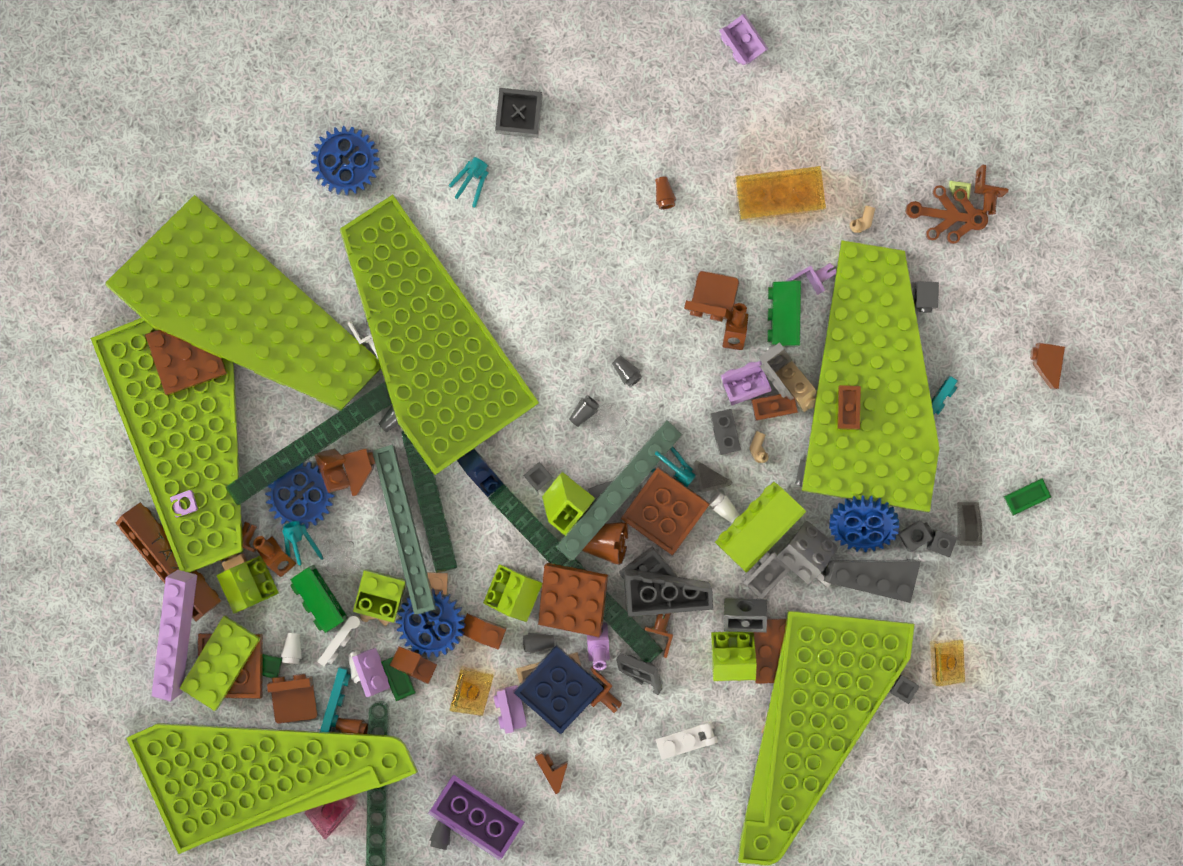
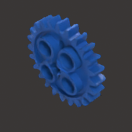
(331, 147)
(313, 509)
(864, 523)
(413, 630)

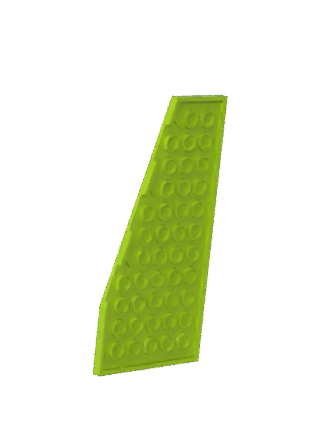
(230, 301)
(875, 346)
(434, 351)
(180, 445)

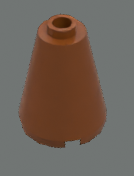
(609, 543)

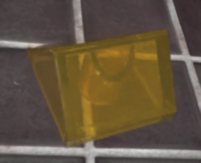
(947, 662)
(471, 691)

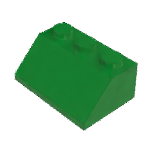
(784, 313)
(318, 599)

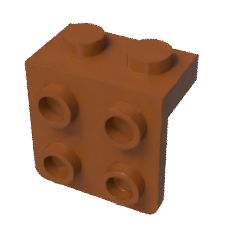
(713, 296)
(293, 698)

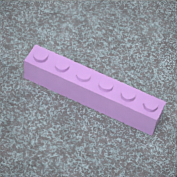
(174, 635)

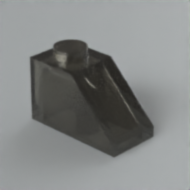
(969, 524)

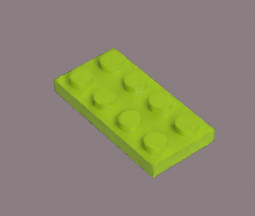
(220, 663)

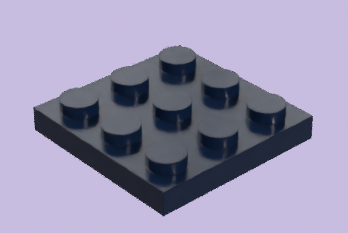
(558, 689)

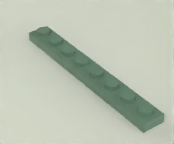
(618, 491)
(404, 530)

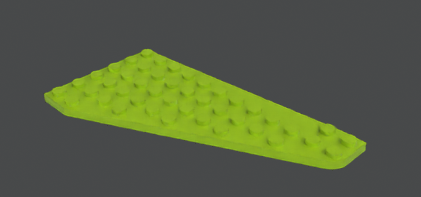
(822, 699)
(239, 777)

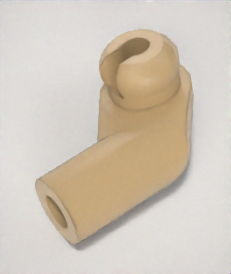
(756, 448)

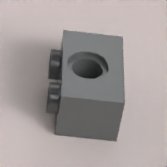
(725, 431)
(745, 615)

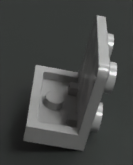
(773, 360)
(807, 552)
(766, 575)

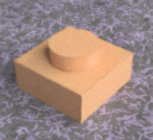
(234, 561)
(438, 581)

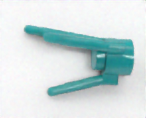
(475, 169)
(681, 474)
(293, 532)

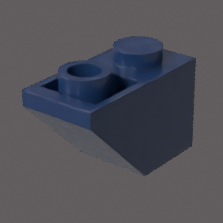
(480, 472)

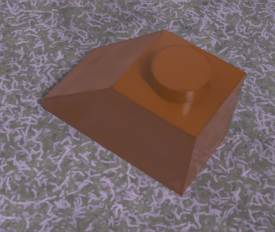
(1048, 362)
(358, 468)
(484, 631)

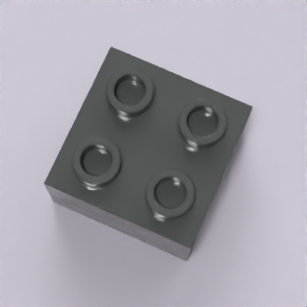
(518, 112)

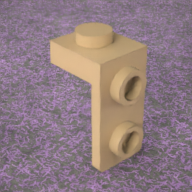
(798, 386)

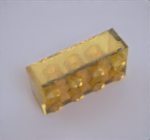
(779, 193)

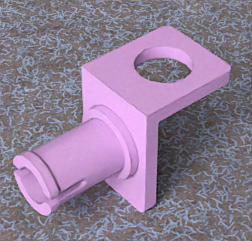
(816, 278)
(177, 505)
(599, 649)

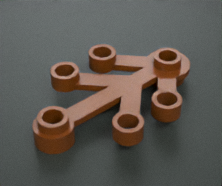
(950, 215)

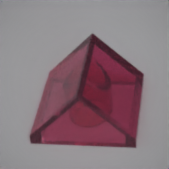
(329, 816)

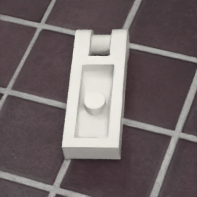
(340, 639)
(686, 740)

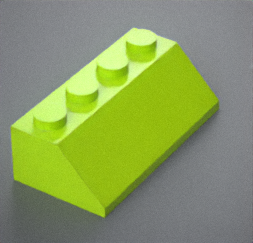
(760, 526)

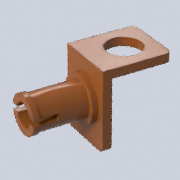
(990, 192)
(736, 327)
(247, 536)
(273, 554)
(660, 628)
(605, 696)

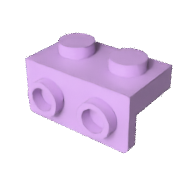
(743, 40)
(745, 383)
(371, 672)
(511, 709)

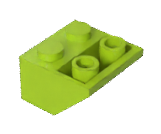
(565, 503)
(247, 584)
(512, 593)
(379, 595)
(733, 656)

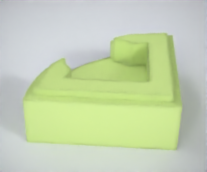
(953, 185)

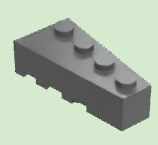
(879, 577)
(662, 594)

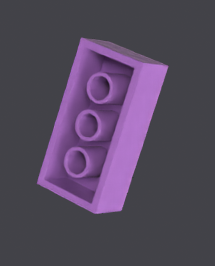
(476, 817)

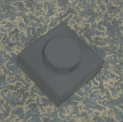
(538, 476)
(904, 689)

